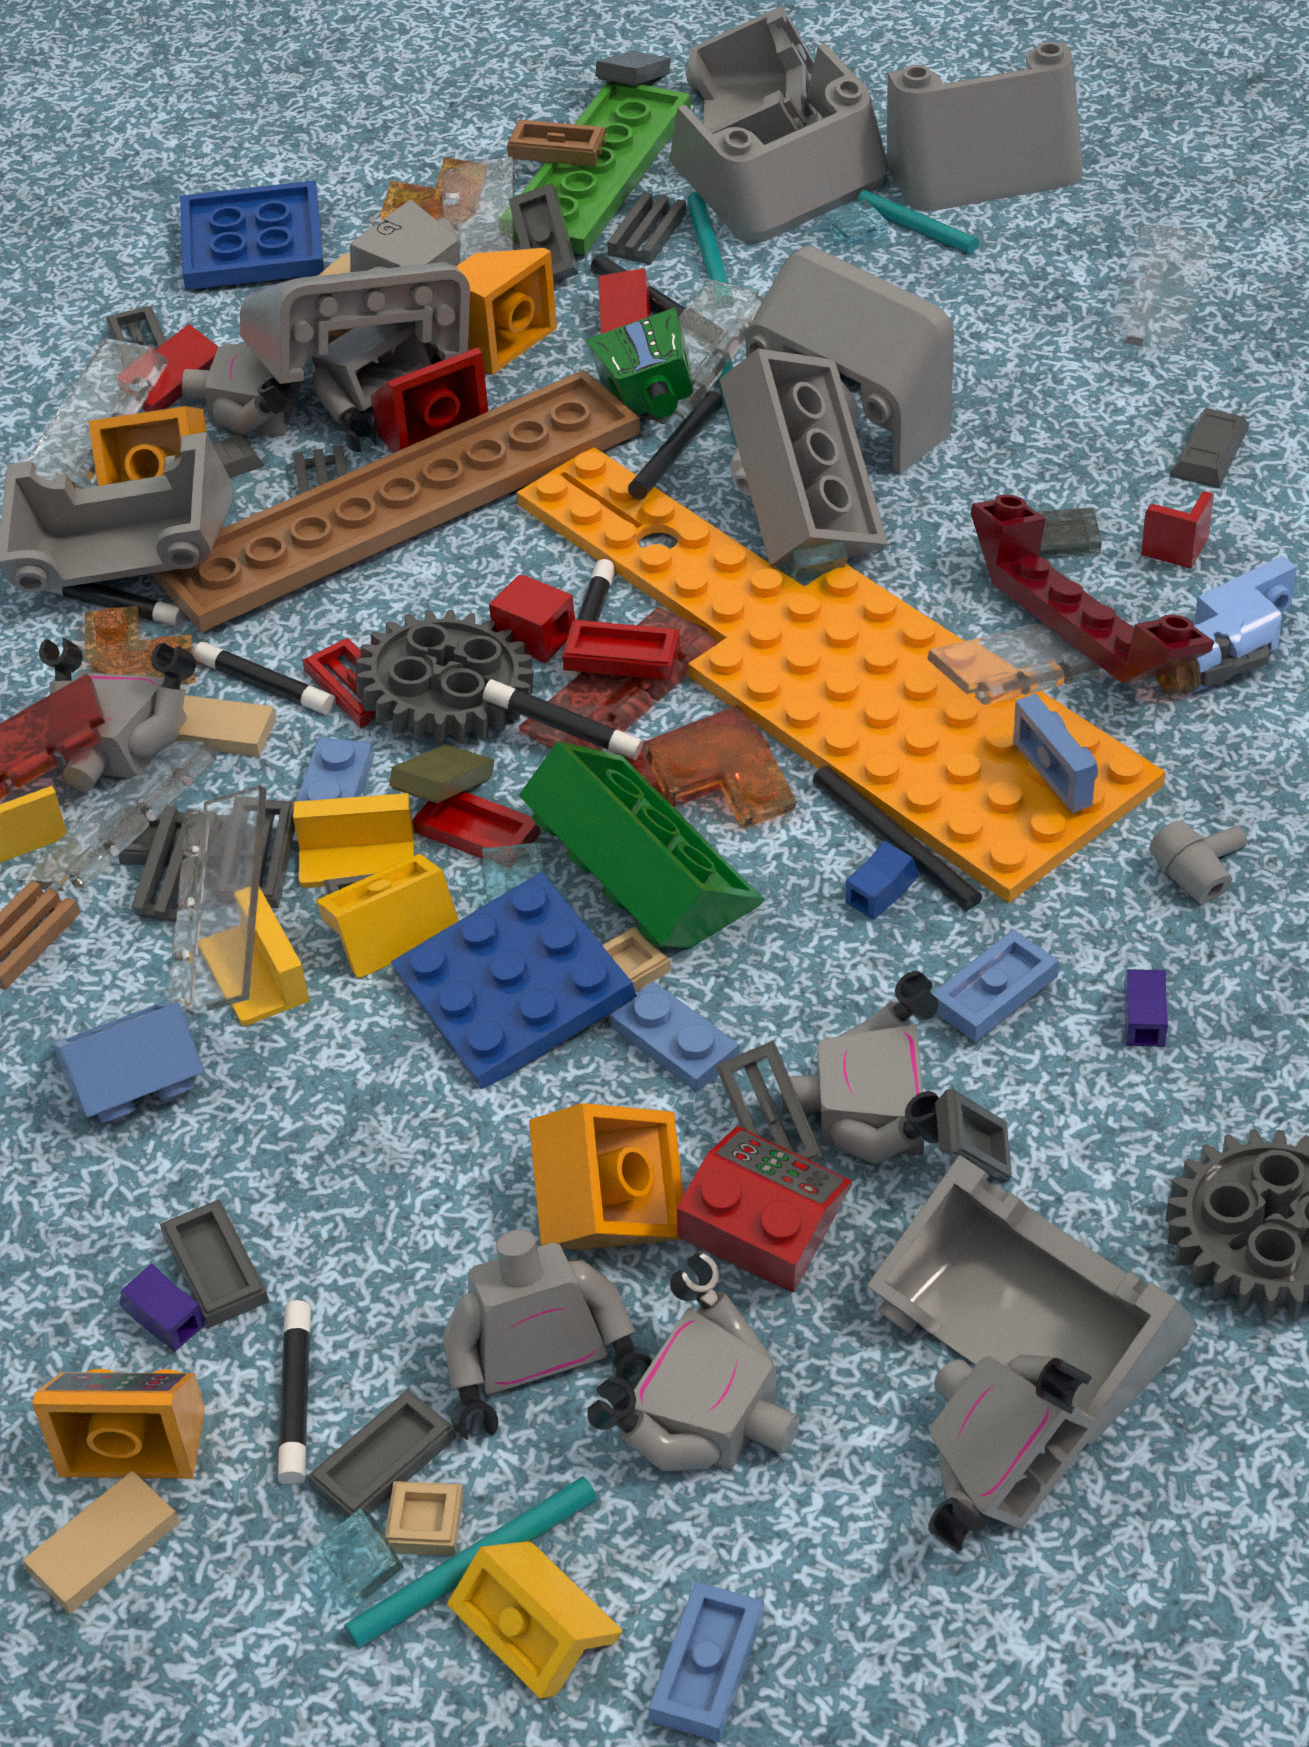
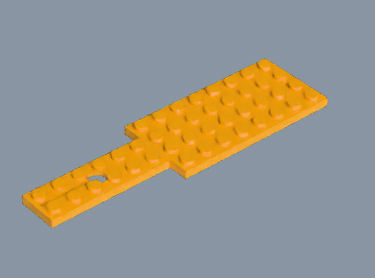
(849, 683)

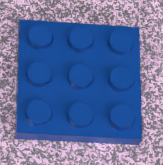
(251, 235)
(513, 980)

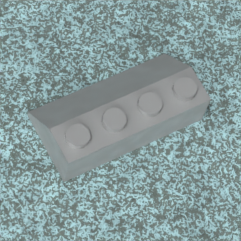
(801, 455)

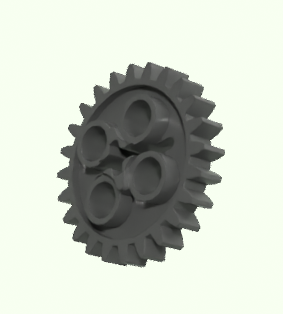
(436, 675)
(1239, 1215)

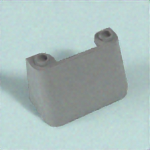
(755, 78)
(984, 133)
(293, 317)
(113, 530)
(1011, 1284)

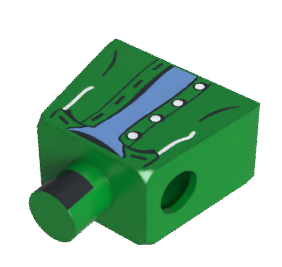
(645, 364)

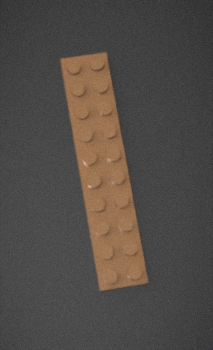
(397, 498)

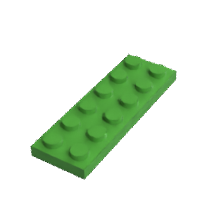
(637, 128)

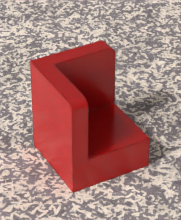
(1175, 534)
(535, 614)

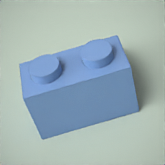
(129, 1060)

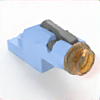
(1242, 621)

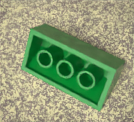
(637, 846)

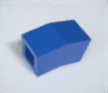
(880, 880)

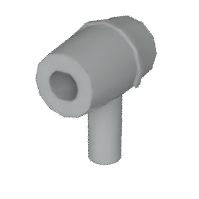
(1194, 859)

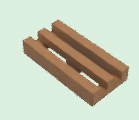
(556, 142)
(21, 917)

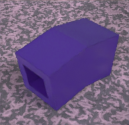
(1145, 1007)
(162, 1308)

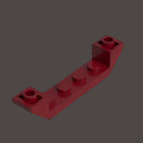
(1011, 546)

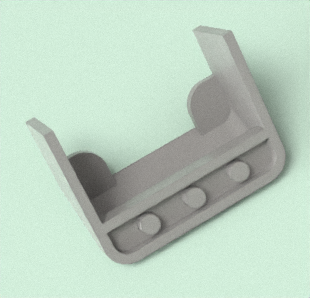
(795, 177)
(875, 334)

